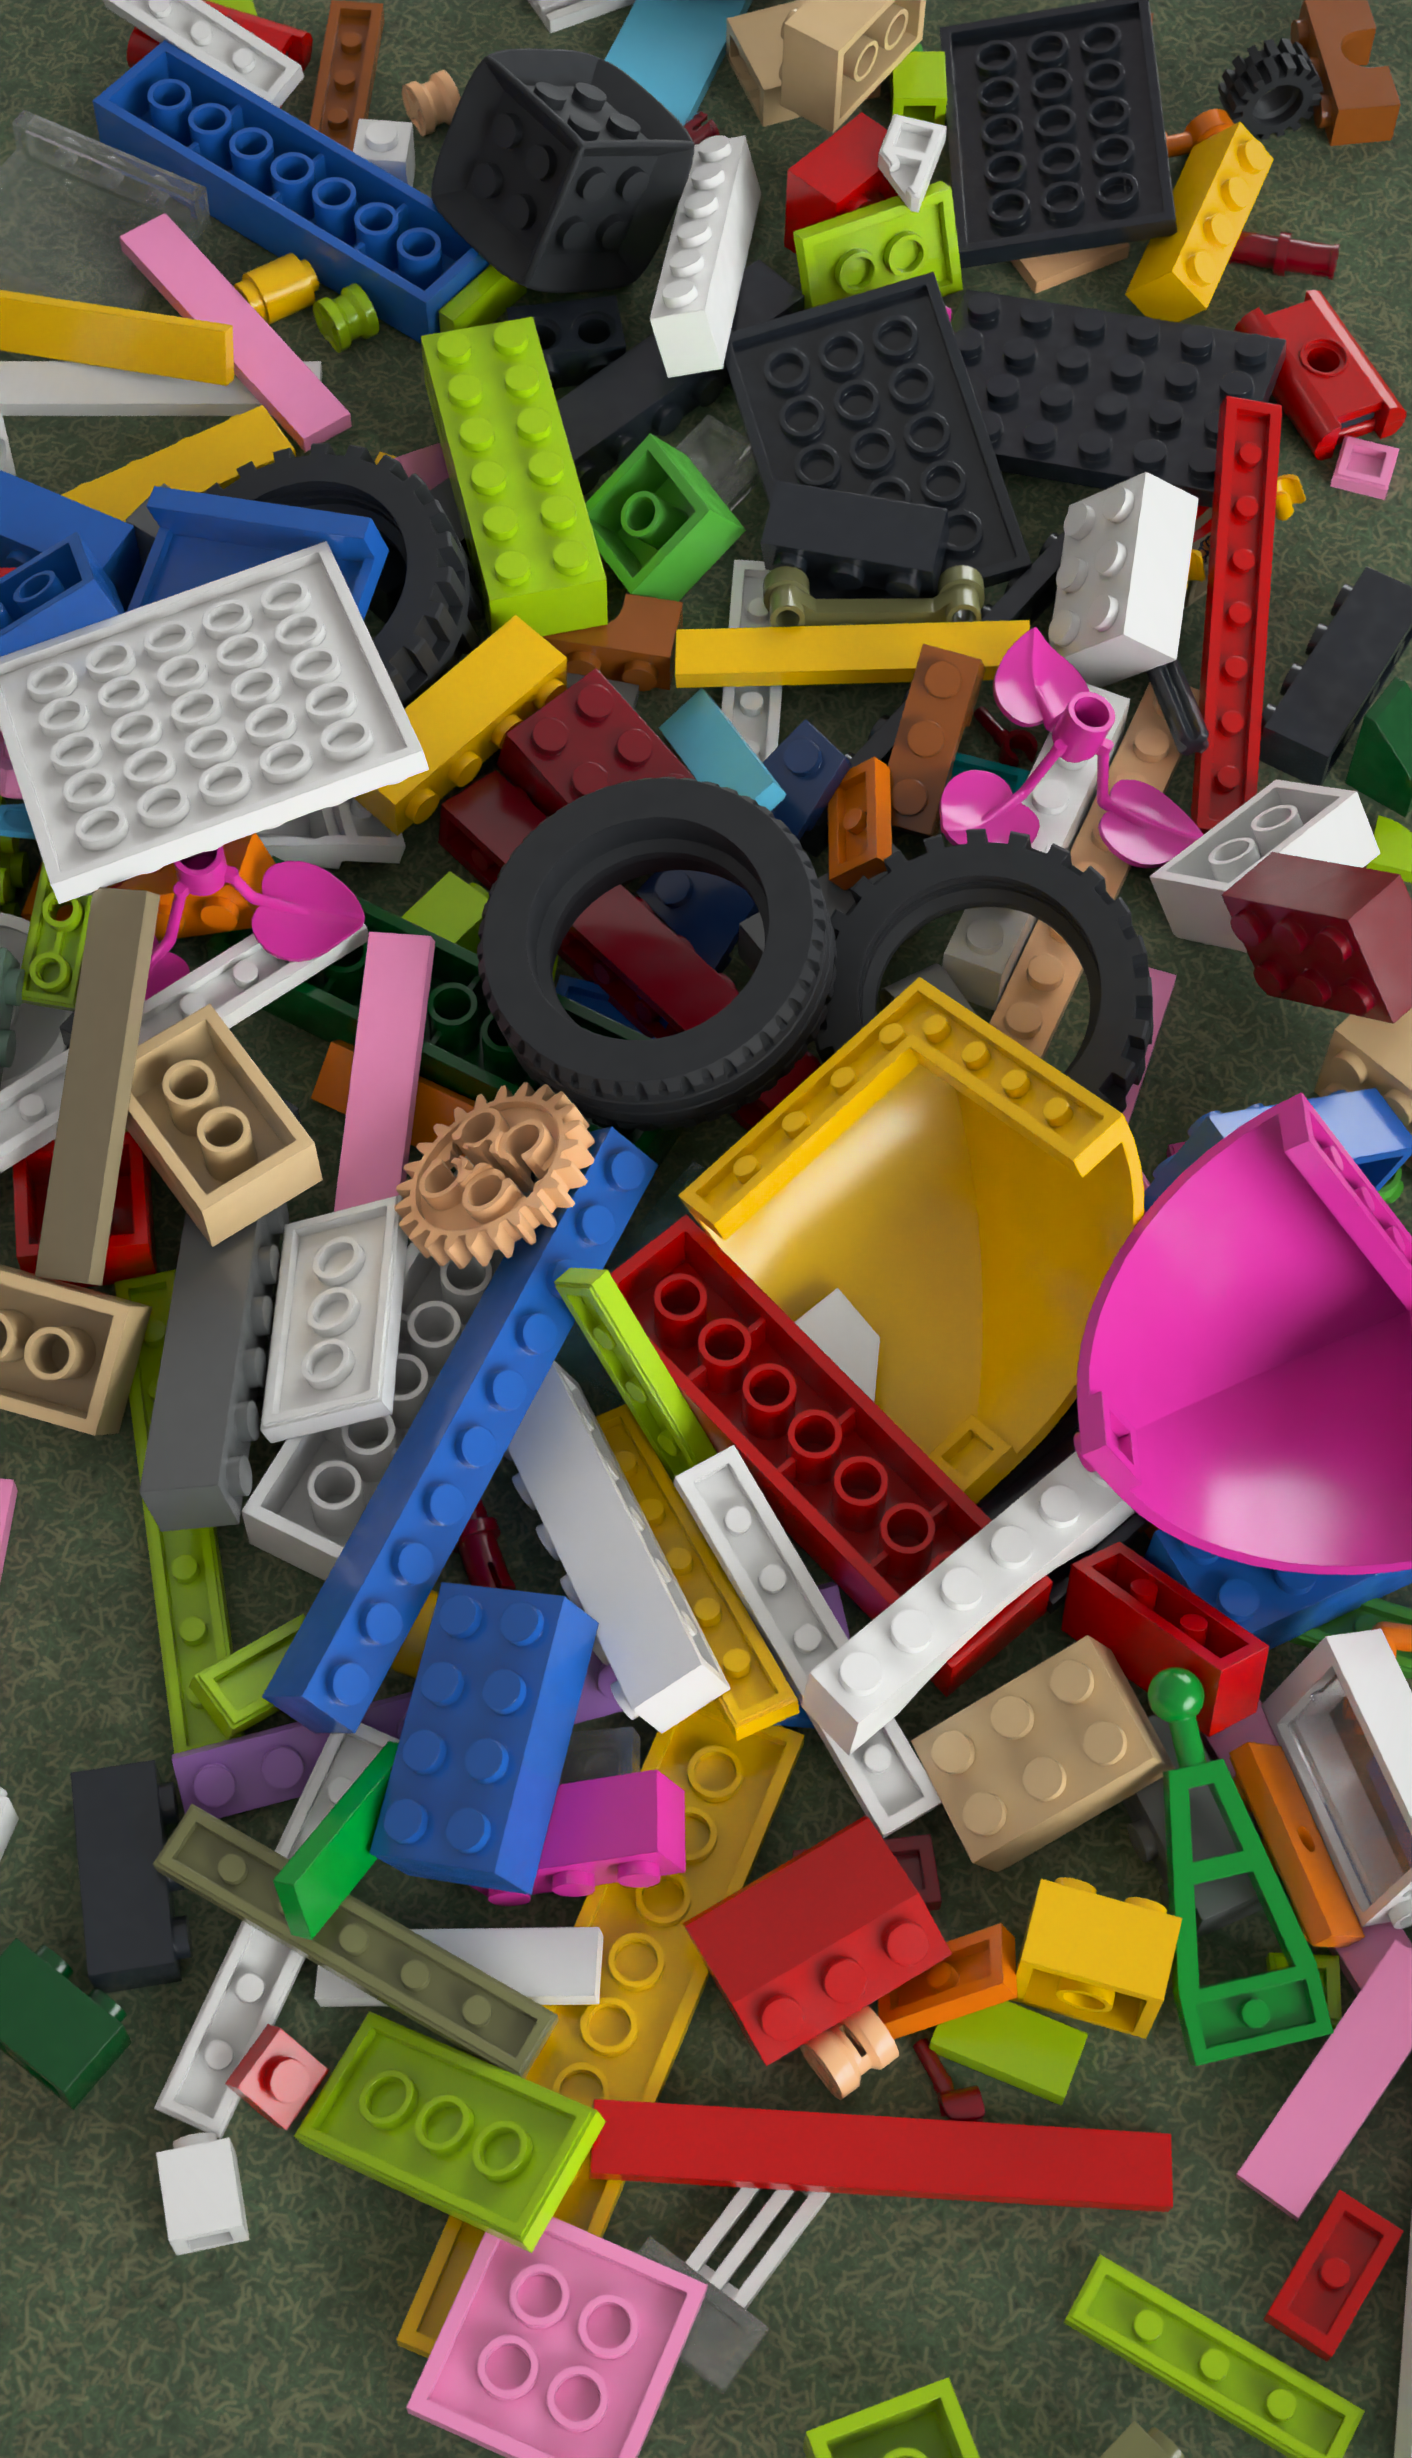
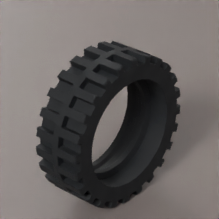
(438, 595)
(1013, 879)

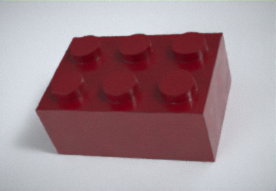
(582, 745)
(1327, 934)

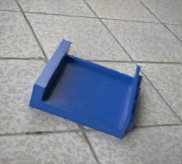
(218, 536)

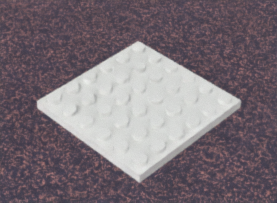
(200, 721)

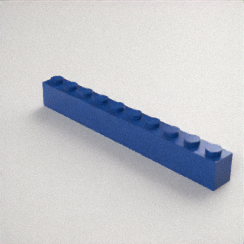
(451, 1452)

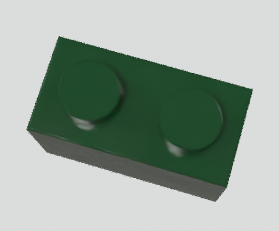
(54, 2025)

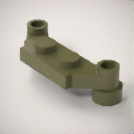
(790, 604)

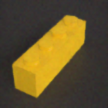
(1211, 209)
(188, 465)
(468, 716)

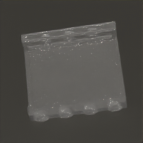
(70, 203)

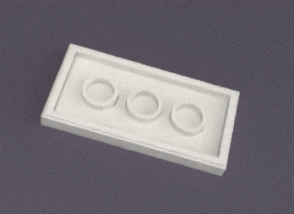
(336, 1321)

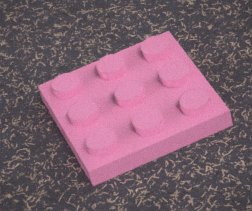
(558, 2347)

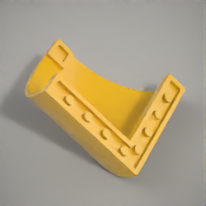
(956, 1209)

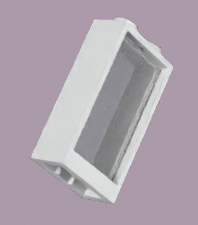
(1350, 1749)

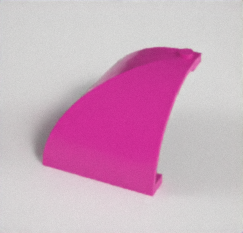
(1260, 1357)

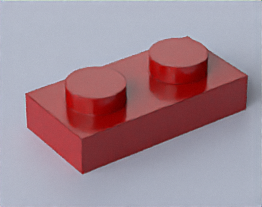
(1333, 2275)

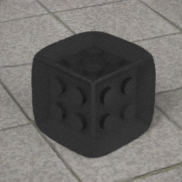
(561, 170)

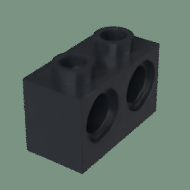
(576, 336)

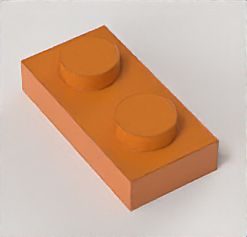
(860, 824)
(968, 1981)

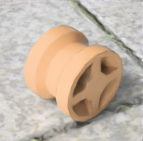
(431, 102)

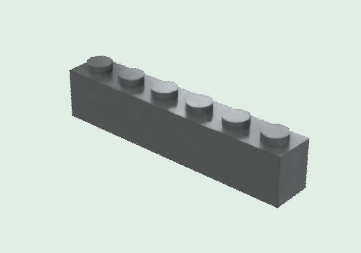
(212, 1376)

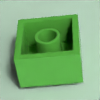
(660, 522)

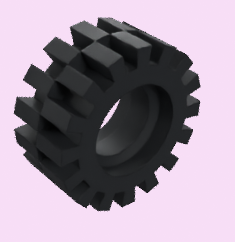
(1277, 67)

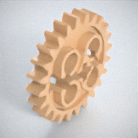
(483, 1205)

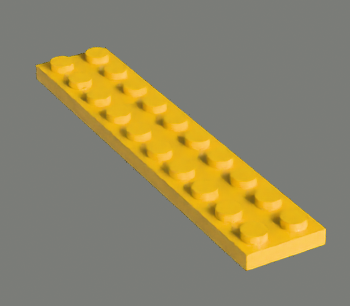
(647, 1969)

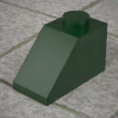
(1384, 750)

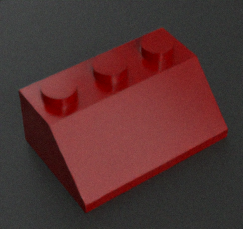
(816, 1940)

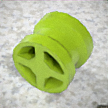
(346, 317)

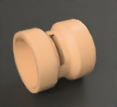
(849, 2051)

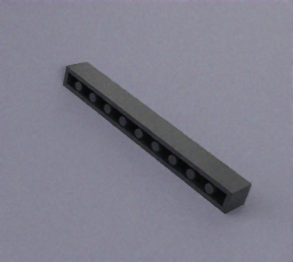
(620, 408)

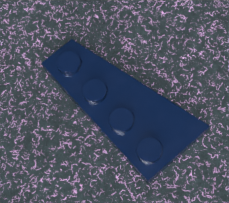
(710, 907)

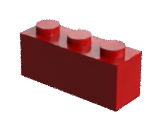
(1163, 1625)

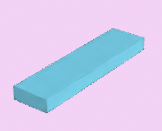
(718, 752)

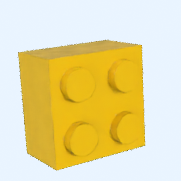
(1096, 1956)

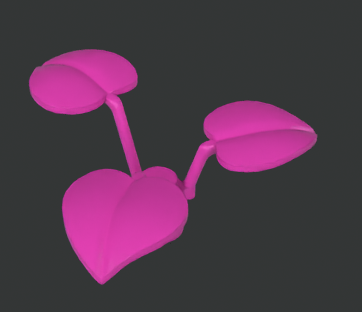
(1043, 687)
(297, 917)

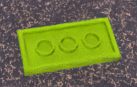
(451, 2130)

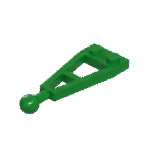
(1253, 2009)

